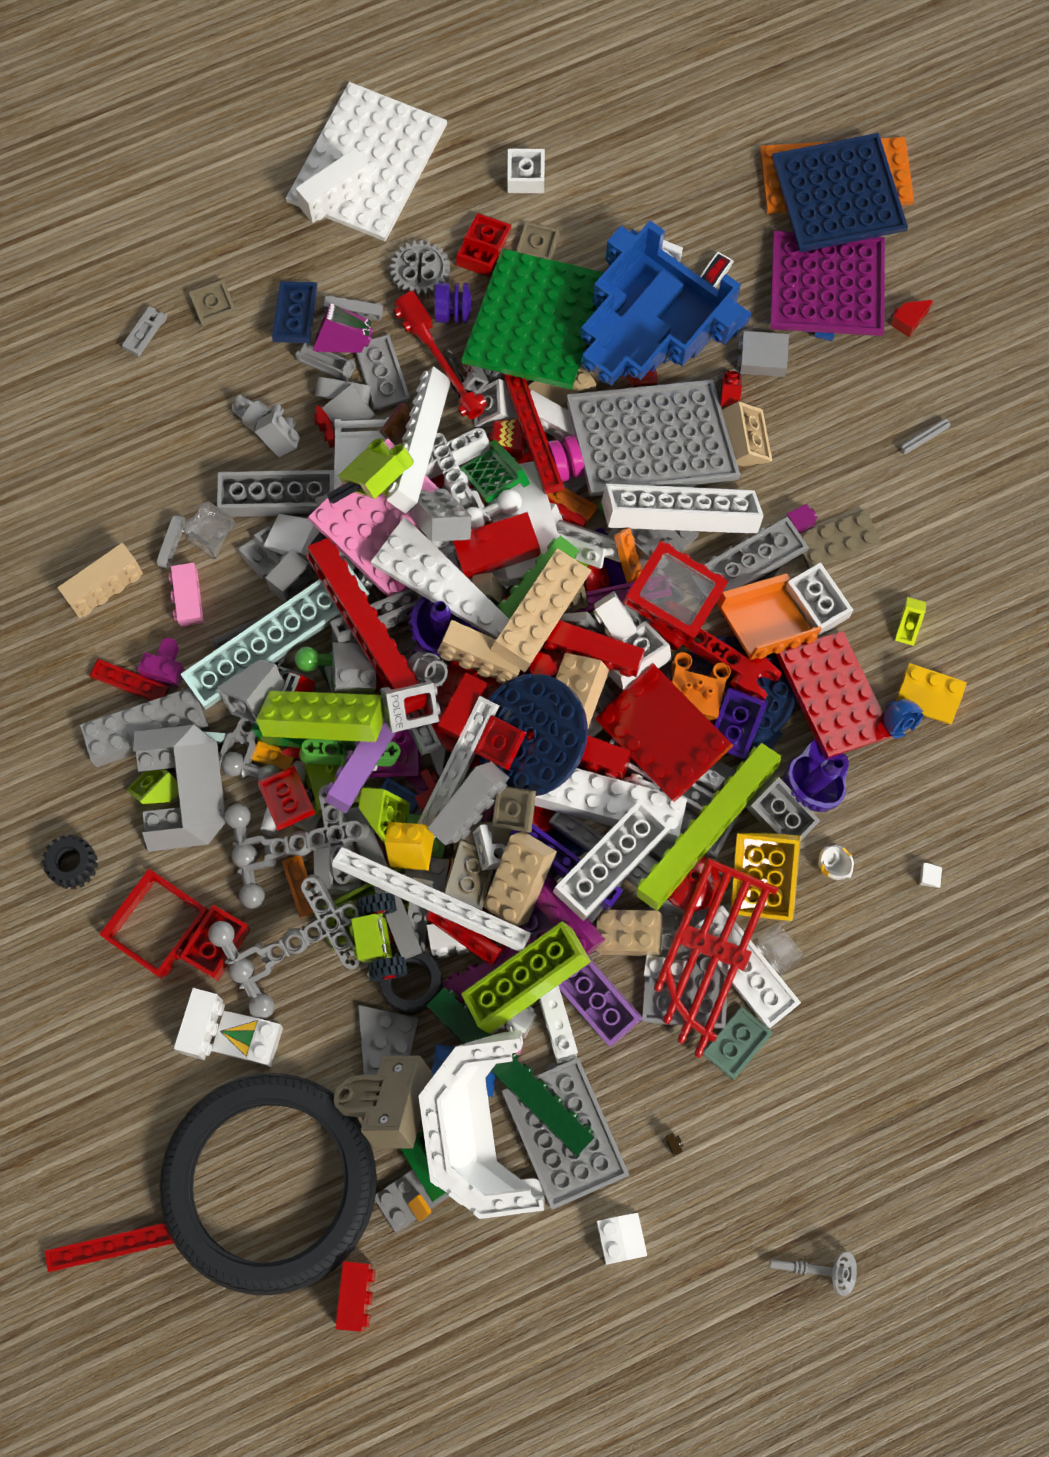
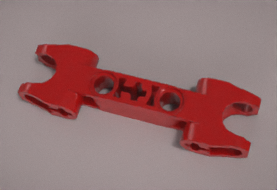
(744, 671)

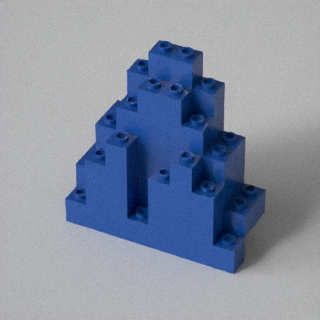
(654, 309)

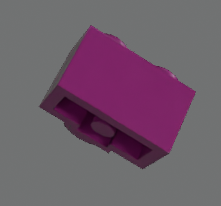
(163, 666)

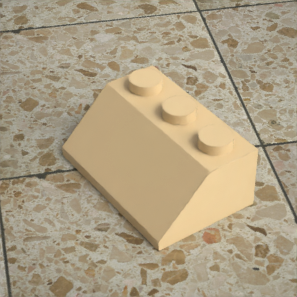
(747, 434)

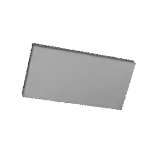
(383, 374)

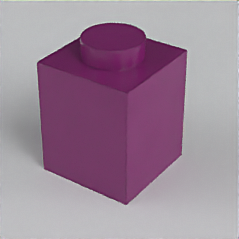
(803, 518)

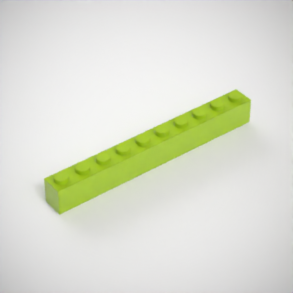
(708, 827)

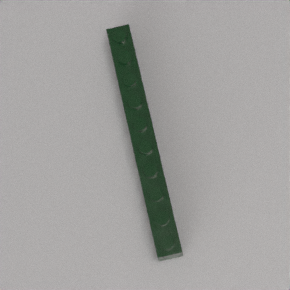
(515, 1076)

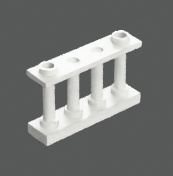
(591, 544)
(558, 1026)

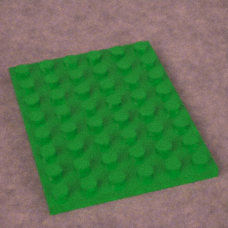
(533, 319)

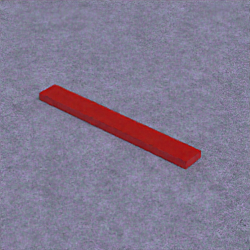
(534, 434)

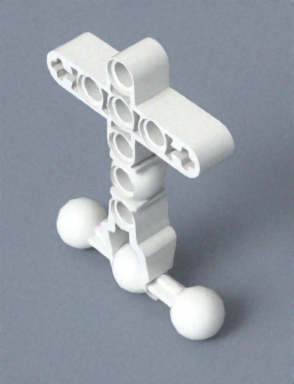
(446, 460)

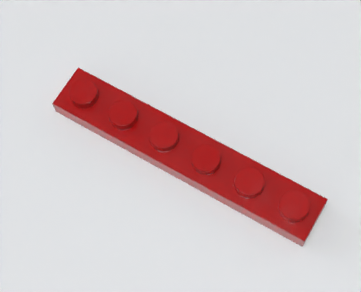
(107, 1247)

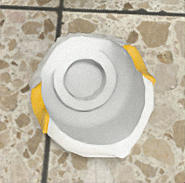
(836, 862)

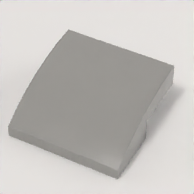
(257, 556)

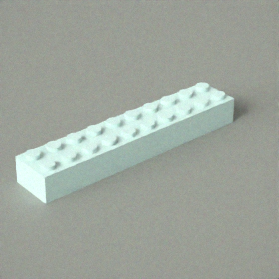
(265, 640)

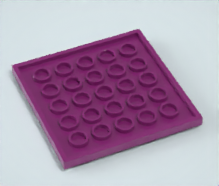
(828, 287)

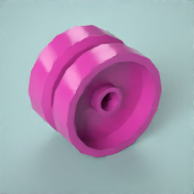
(568, 457)

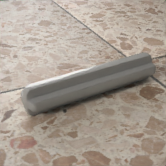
(925, 436)

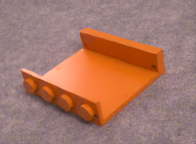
(765, 617)

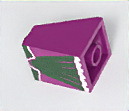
(342, 331)

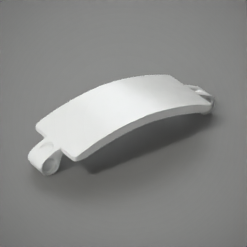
(540, 514)

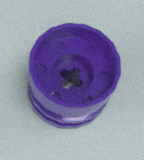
(452, 302)

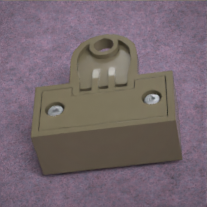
(387, 1101)

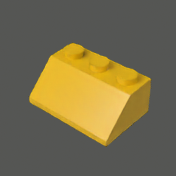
(932, 692)

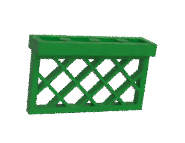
(506, 465)

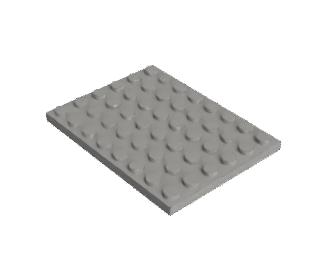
(653, 436)

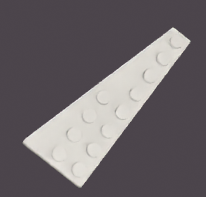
(426, 570)

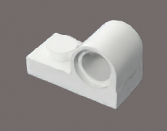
(486, 849)

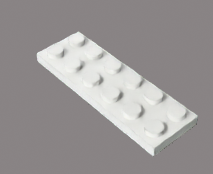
(759, 982)

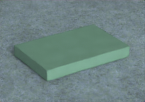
(737, 1043)

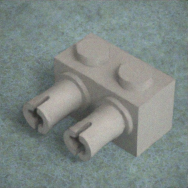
(277, 431)

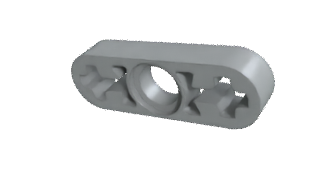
(171, 541)

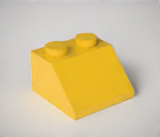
(409, 845)

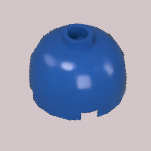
(901, 716)

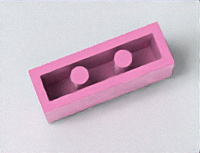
(186, 595)

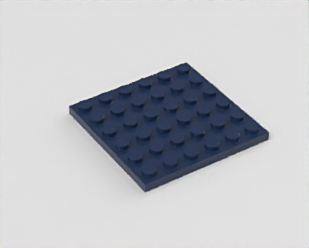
(839, 192)

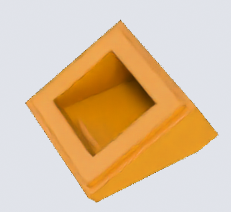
(419, 1208)

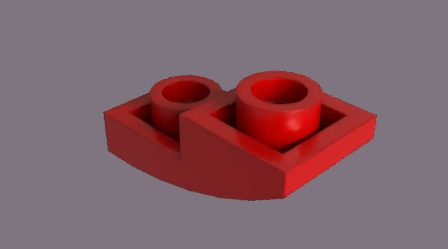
(322, 420)

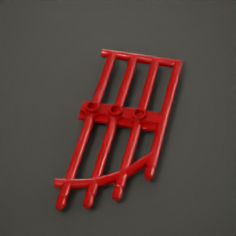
(711, 946)

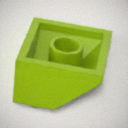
(154, 787)

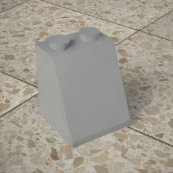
(248, 690)

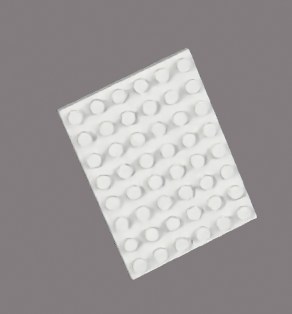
(392, 140)

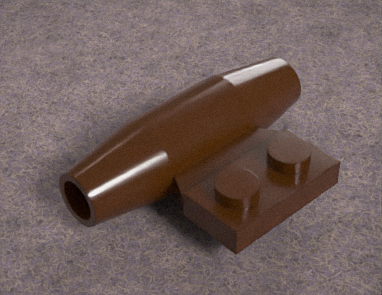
(396, 425)

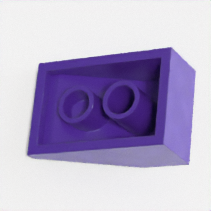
(740, 720)

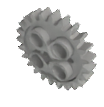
(402, 268)

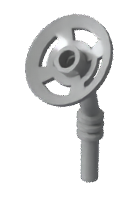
(837, 1272)

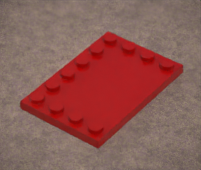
(664, 732)

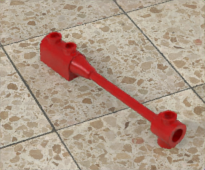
(419, 322)

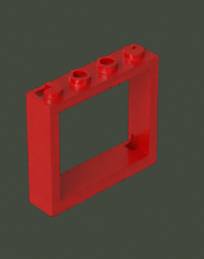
(130, 905)

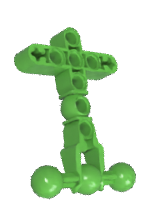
(307, 660)

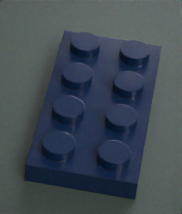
(295, 312)

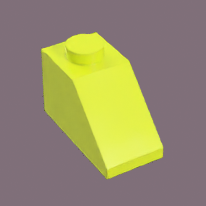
(910, 621)

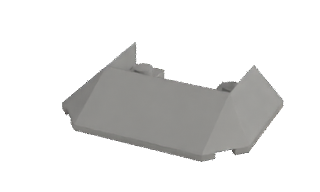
(199, 786)

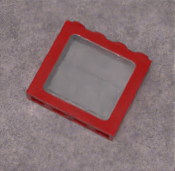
(675, 592)

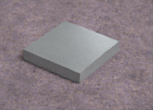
(348, 407)

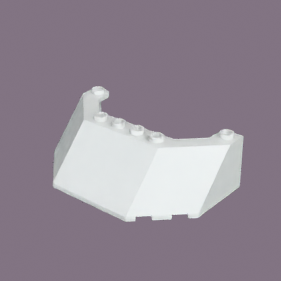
(461, 1132)

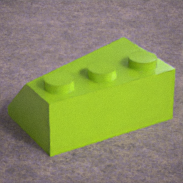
(382, 807)

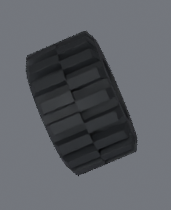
(81, 872)

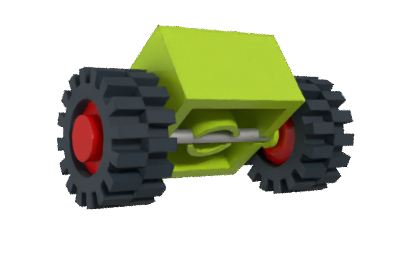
(373, 938)

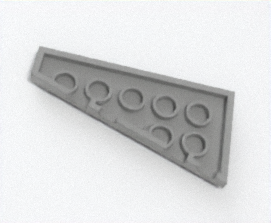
(384, 1035)

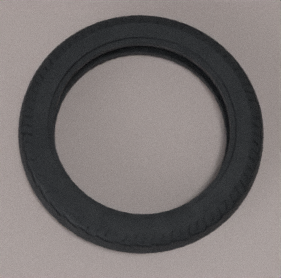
(178, 1181)

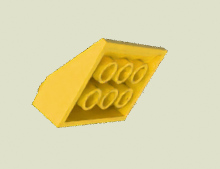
(774, 861)

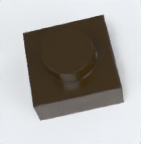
(674, 1143)

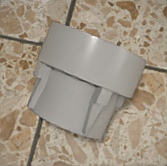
(428, 666)

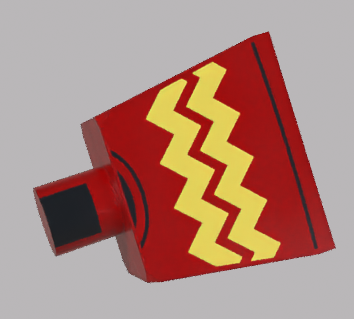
(510, 436)

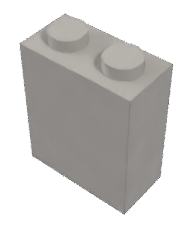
(763, 353)

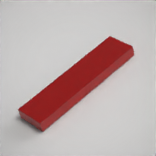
(128, 681)

